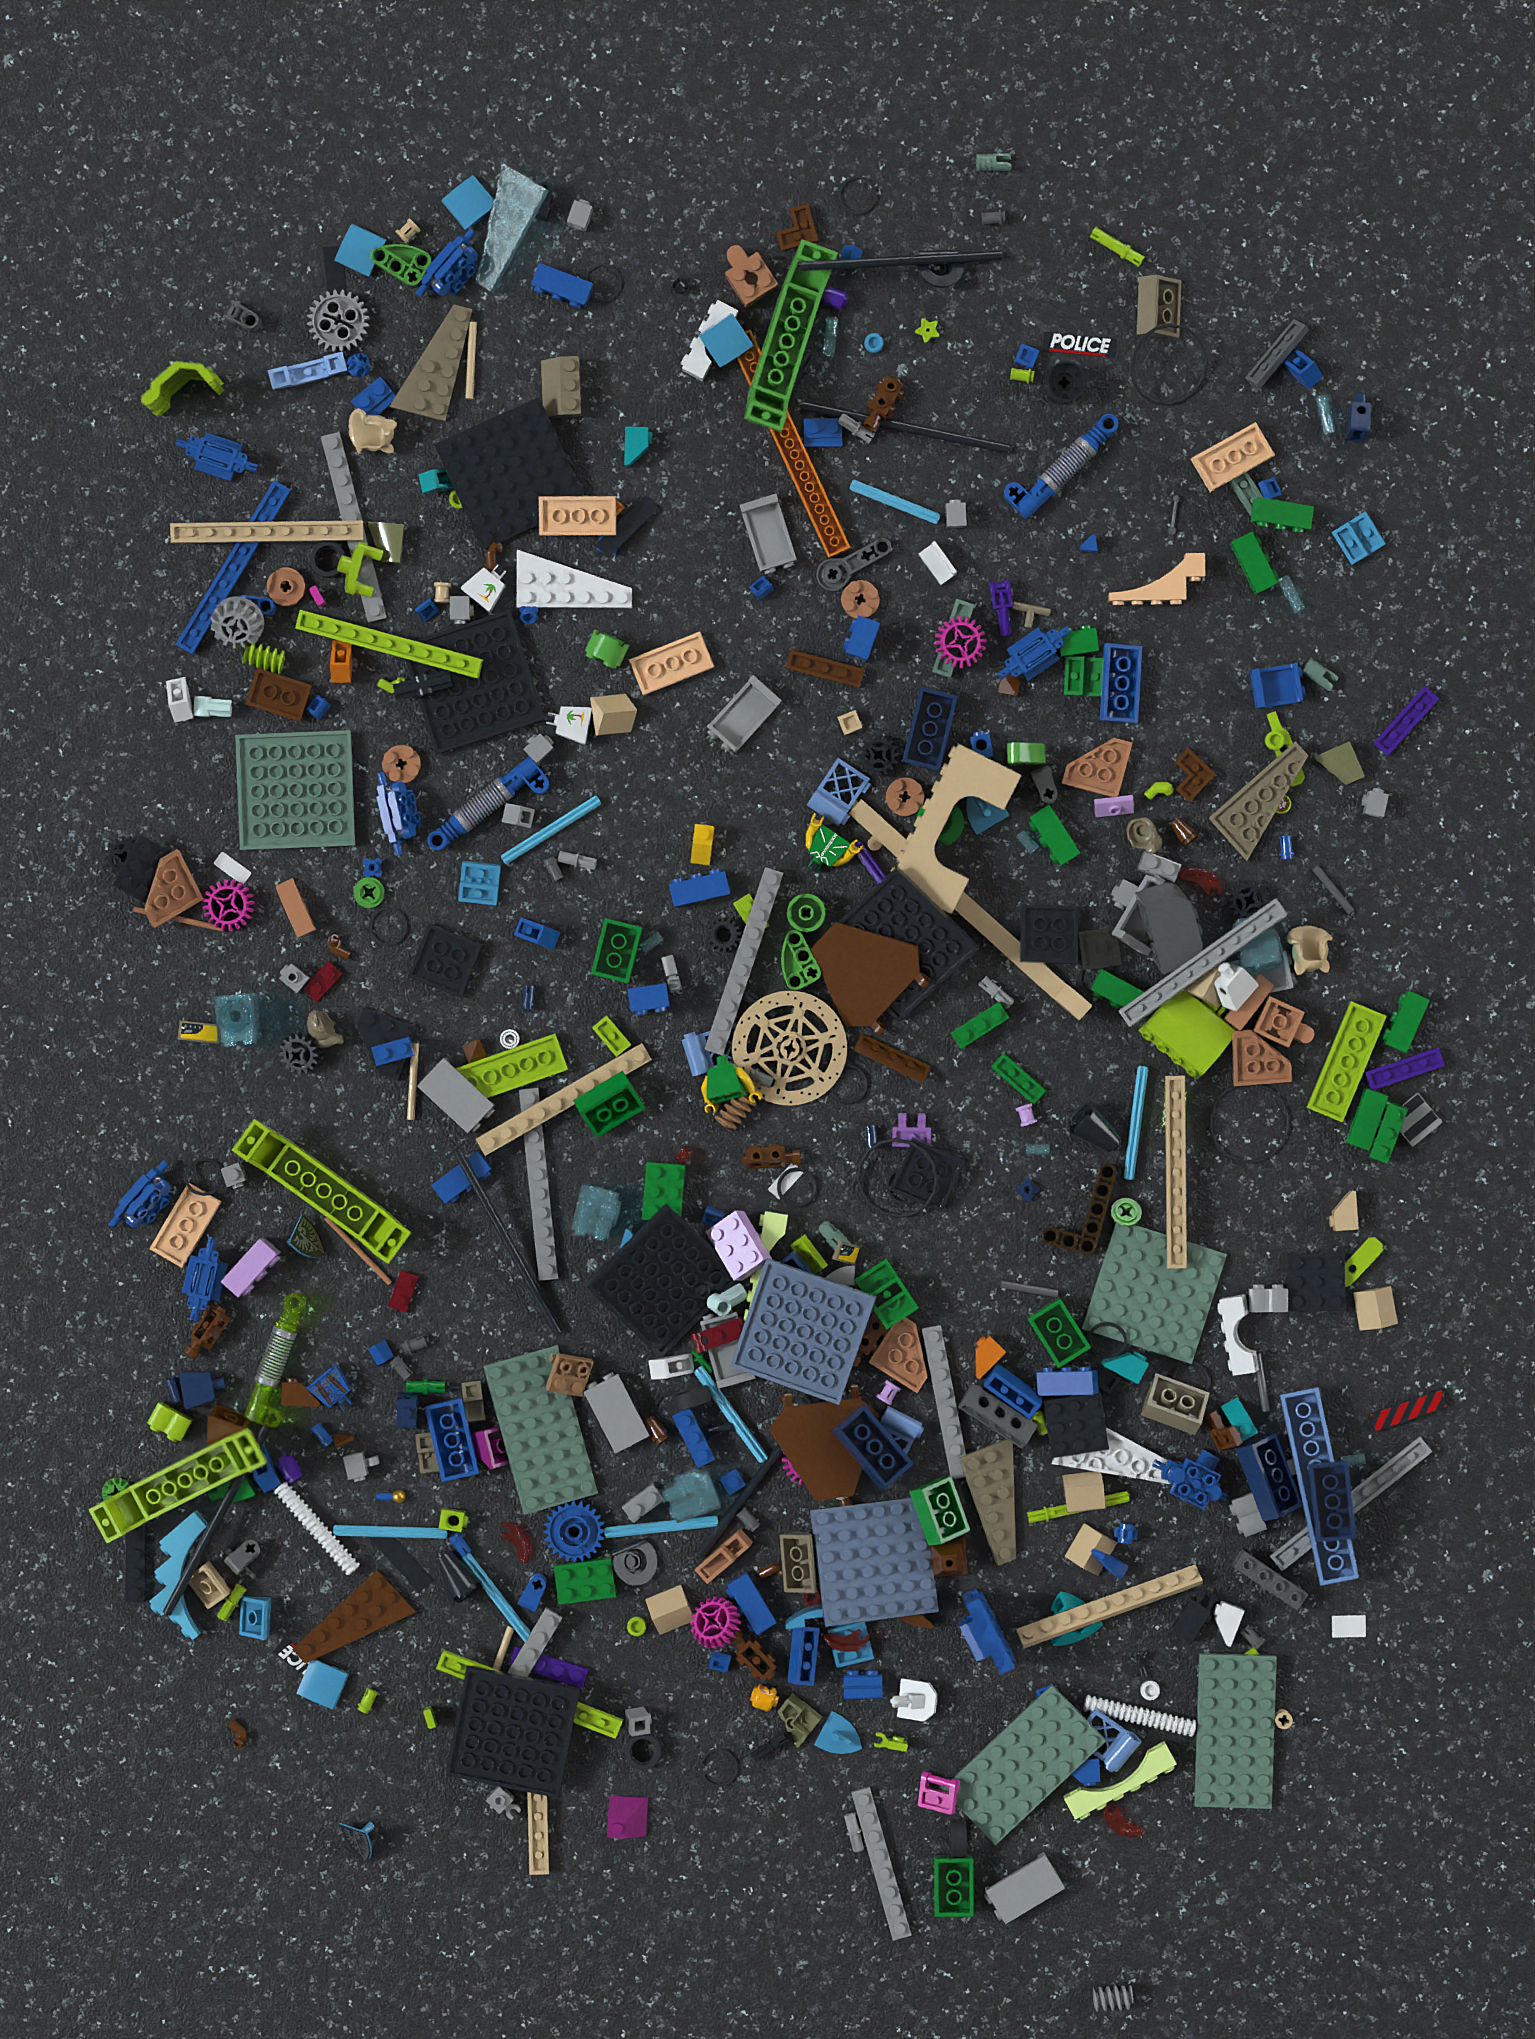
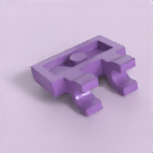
(902, 1132)

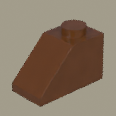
(296, 1394)

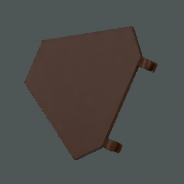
(865, 972)
(814, 1450)

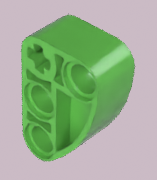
(407, 259)
(1026, 753)
(793, 966)

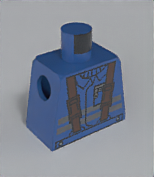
(331, 1387)

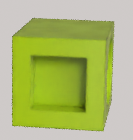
(444, 1519)

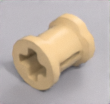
(405, 237)
(442, 592)
(1286, 1724)

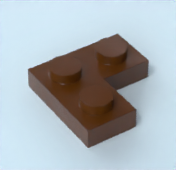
(802, 229)
(1198, 774)
(1222, 1436)

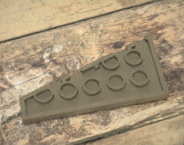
(433, 377)
(1252, 808)
(991, 1483)

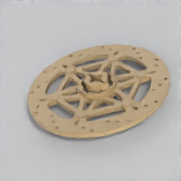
(808, 1003)

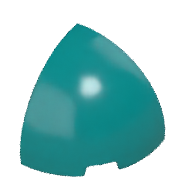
(1062, 1603)

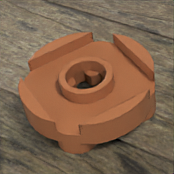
(854, 590)
(277, 593)
(392, 758)
(911, 805)

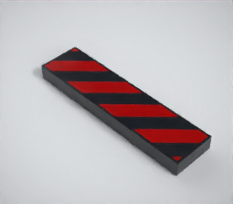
(1408, 1410)

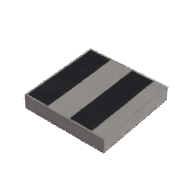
(1419, 1120)

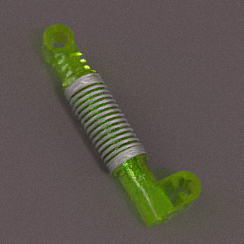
(273, 1362)

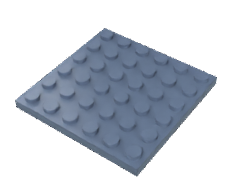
(803, 1331)
(873, 1562)

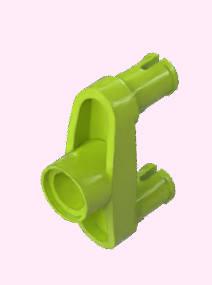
(351, 567)

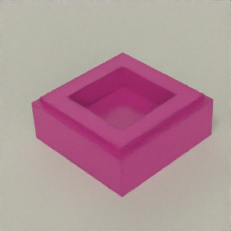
(317, 596)

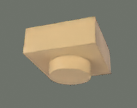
(849, 722)

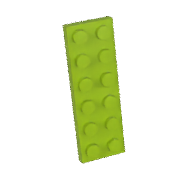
(1346, 1061)
(516, 1066)

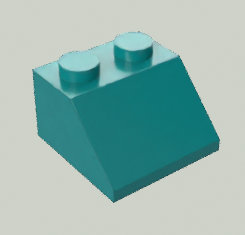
(1127, 1365)

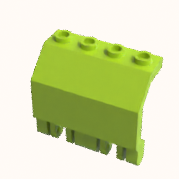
(172, 379)
(1189, 1032)

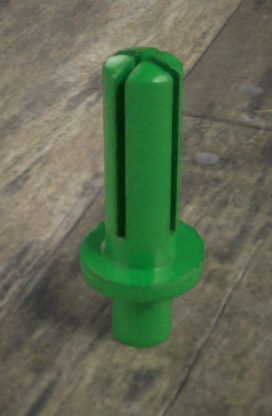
(699, 1357)

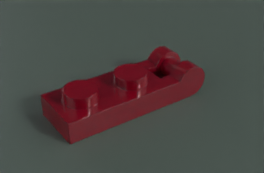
(718, 1335)

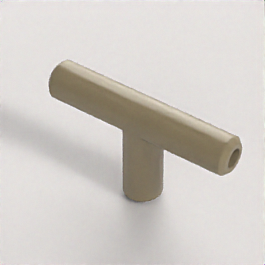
(1031, 610)

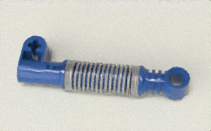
(1064, 469)
(501, 790)

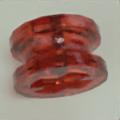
(683, 1154)
(817, 1598)

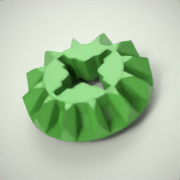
(359, 892)
(1126, 1204)
(109, 1486)

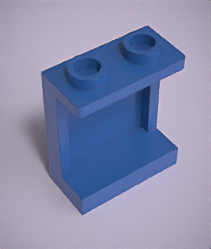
(1277, 685)

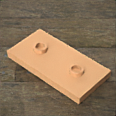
(1232, 457)
(577, 515)
(671, 663)
(185, 1226)

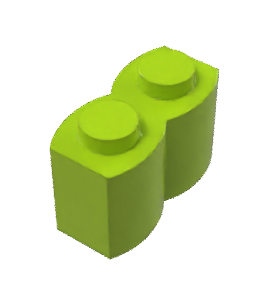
(170, 1422)

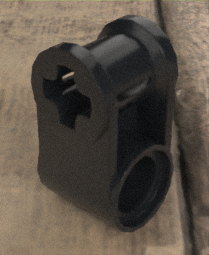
(544, 211)

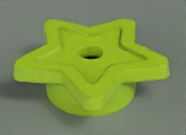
(922, 330)

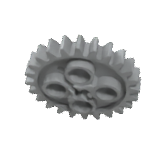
(331, 336)

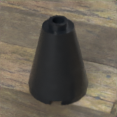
(1094, 1128)
(456, 1577)

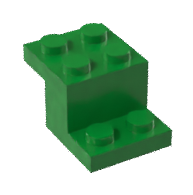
(892, 1297)

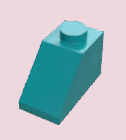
(636, 443)
(435, 481)
(1239, 1418)

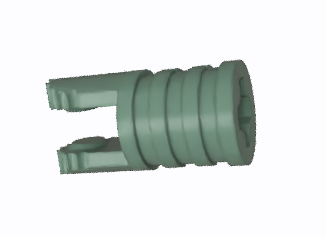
(993, 162)
(1318, 672)
(832, 1234)

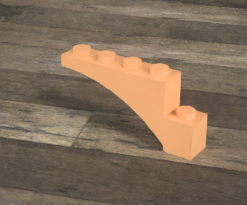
(1168, 588)

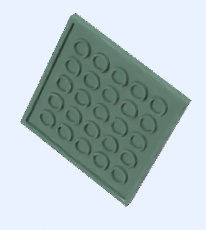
(295, 790)
(1153, 1303)

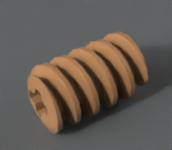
(734, 1111)

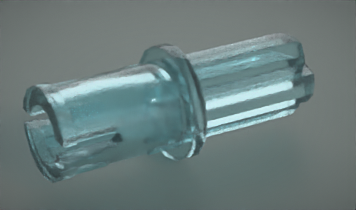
(830, 336)
(1325, 414)
(1291, 594)

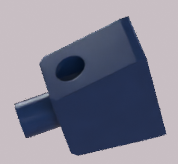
(1358, 419)
(199, 1387)
(407, 1410)

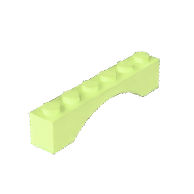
(773, 1229)
(1083, 1800)

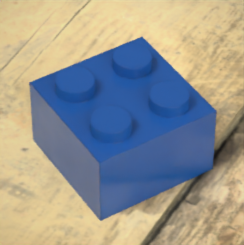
(862, 638)
(648, 998)

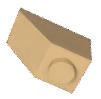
(1345, 1214)

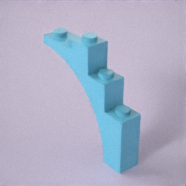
(178, 1544)

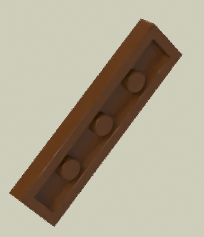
(825, 668)
(892, 1058)

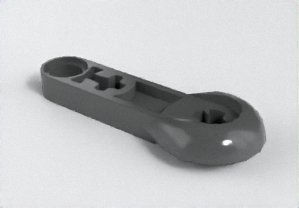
(847, 566)

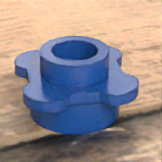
(528, 614)
(377, 868)

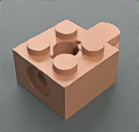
(749, 276)
(1282, 1023)

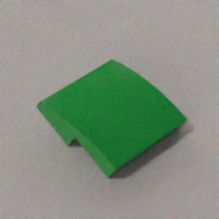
(1083, 676)

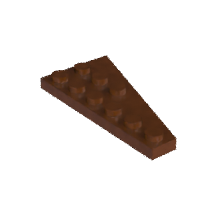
(361, 1613)

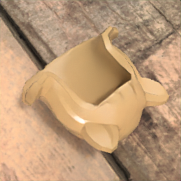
(371, 432)
(1309, 948)

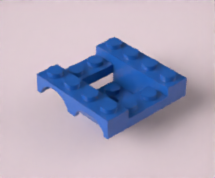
(984, 1633)

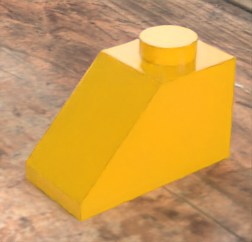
(702, 844)

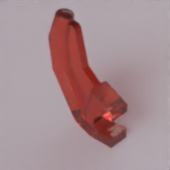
(1202, 877)
(519, 1539)
(848, 1643)
(1119, 1825)

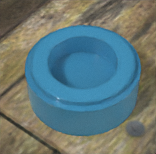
(873, 343)

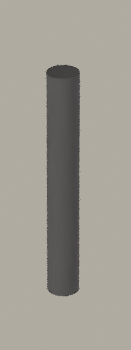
(1332, 888)
(1029, 1288)
(1262, 1385)

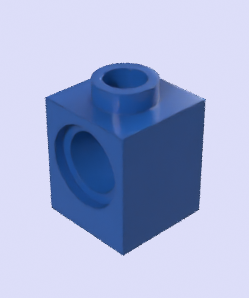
(988, 753)

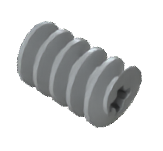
(1113, 1998)

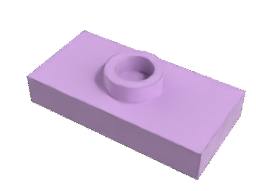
(1114, 806)

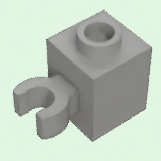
(357, 1465)
(501, 1799)

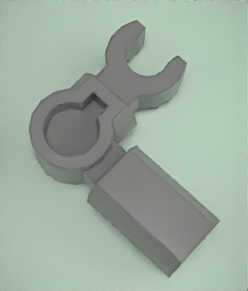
(671, 971)

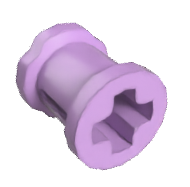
(1026, 1114)
(888, 1392)

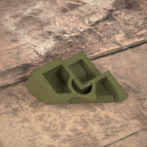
(389, 539)
(1342, 763)
(799, 1718)

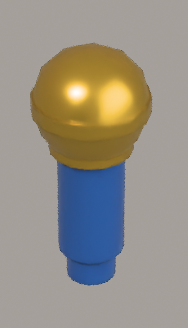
(397, 1496)

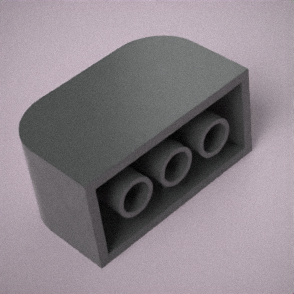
(1169, 925)

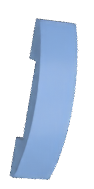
(308, 371)

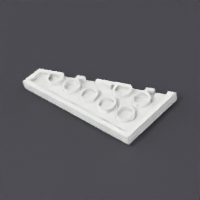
(558, 586)
(1121, 1458)

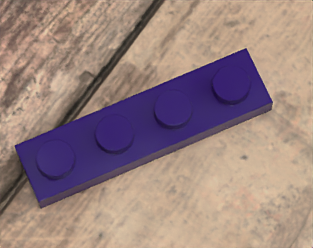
(1405, 720)
(1404, 1068)
(557, 1669)

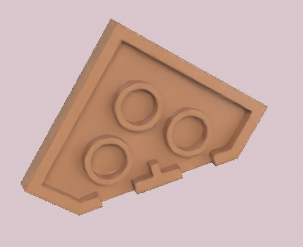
(1100, 769)
(171, 890)
(1257, 1061)
(902, 1355)

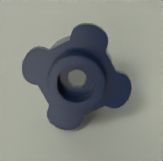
(1027, 1184)

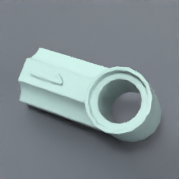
(211, 707)
(725, 1301)

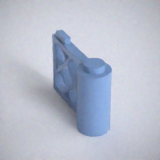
(830, 806)
(697, 1056)
(901, 1426)
(1121, 1746)

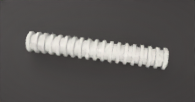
(317, 1529)
(1140, 1715)

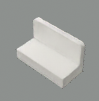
(937, 563)

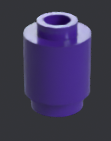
(834, 298)
(288, 1468)

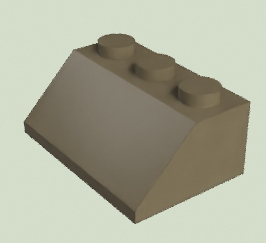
(1158, 305)
(561, 387)
(1175, 1404)
(798, 1562)

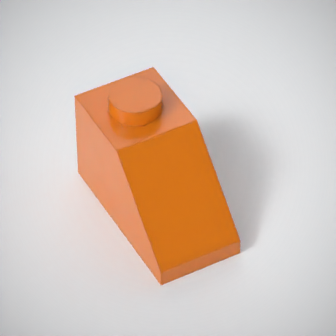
(341, 662)
(987, 1354)

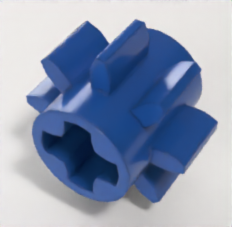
(358, 365)
(1126, 1533)

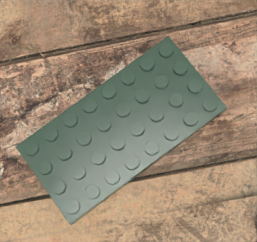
(539, 1432)
(1235, 1730)
(1025, 1764)

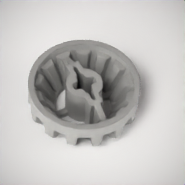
(246, 613)

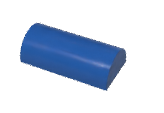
(1120, 683)
(452, 1439)

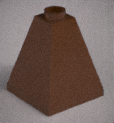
(224, 1422)
(951, 1550)

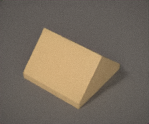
(613, 714)
(1205, 988)
(1375, 1308)
(1084, 1491)
(1082, 1545)
(209, 1585)
(669, 1609)

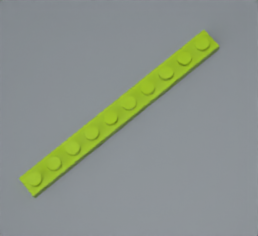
(389, 644)
(584, 1716)

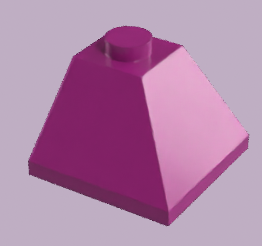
(490, 1447)
(627, 1817)

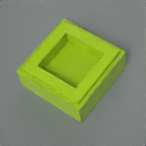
(430, 1717)

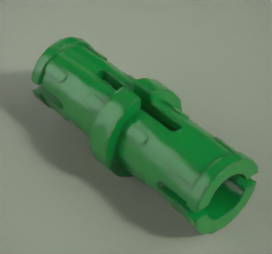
(425, 1386)

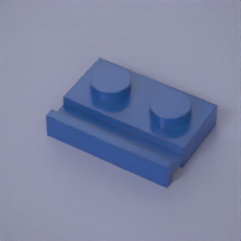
(374, 398)
(822, 433)

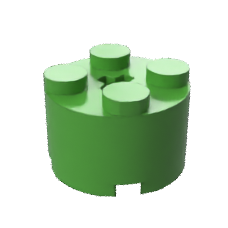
(606, 648)
(806, 924)

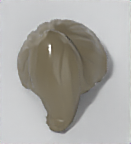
(1144, 835)
(322, 1029)

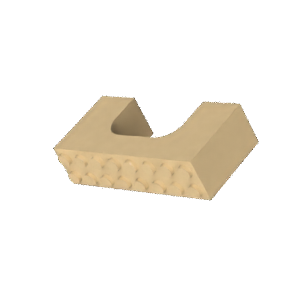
(964, 776)

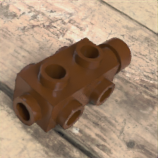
(888, 398)
(768, 1155)
(207, 1330)
(872, 1336)
(754, 1659)

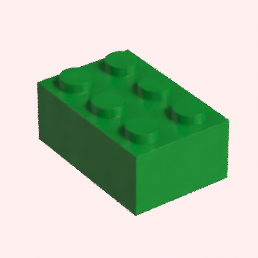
(616, 950)
(609, 1104)
(663, 1185)
(1058, 1332)
(939, 1511)
(585, 1580)
(953, 1886)

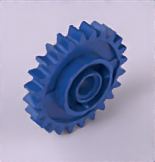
(571, 1545)

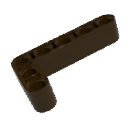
(1090, 1217)

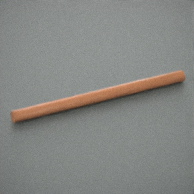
(184, 920)
(351, 1243)

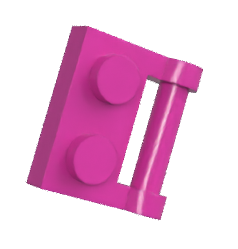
(937, 1799)

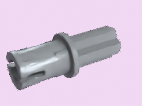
(855, 427)
(577, 860)
(996, 992)
(854, 1832)

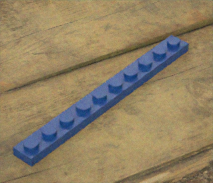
(230, 571)

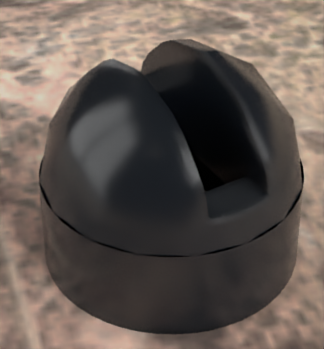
(679, 285)

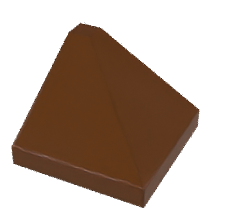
(1009, 685)
(474, 1051)
(342, 1439)

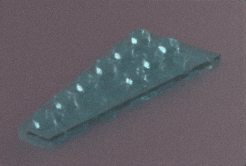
(509, 220)

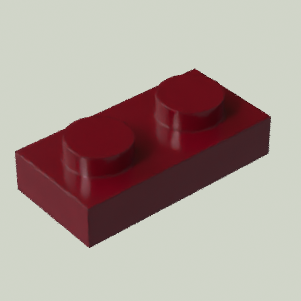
(322, 981)
(403, 1291)

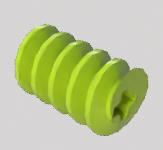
(264, 658)

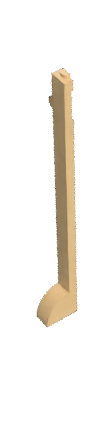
(1062, 993)

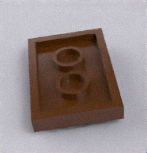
(278, 695)

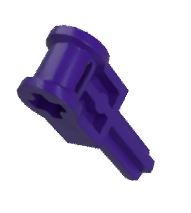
(1001, 601)

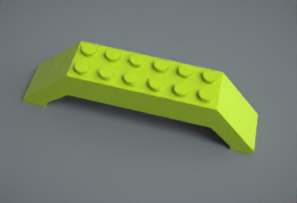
(322, 1189)
(177, 1484)

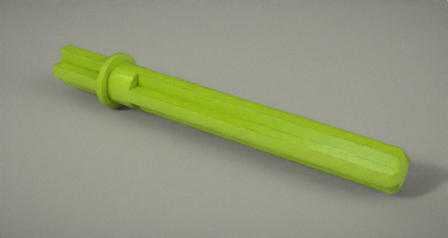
(1058, 1511)

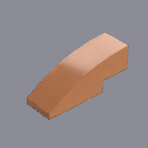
(295, 908)
(1244, 1013)
(723, 1555)

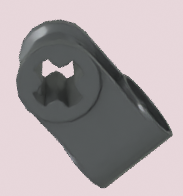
(239, 316)
(1044, 781)
(239, 1559)

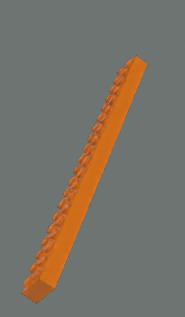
(801, 469)

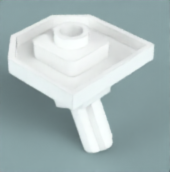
(916, 1700)

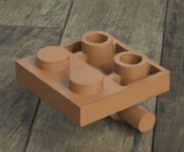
(569, 1374)

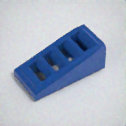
(1111, 1563)

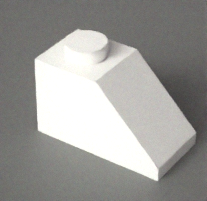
(179, 699)
(671, 1366)
(1228, 1620)

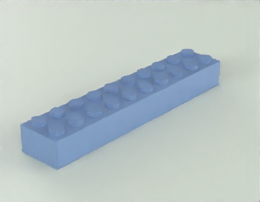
(1312, 1445)

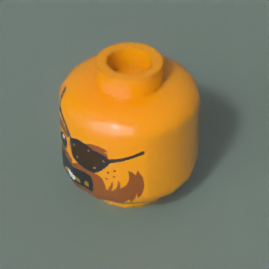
(764, 1697)

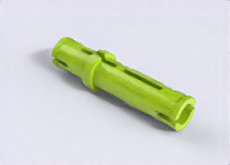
(1117, 246)

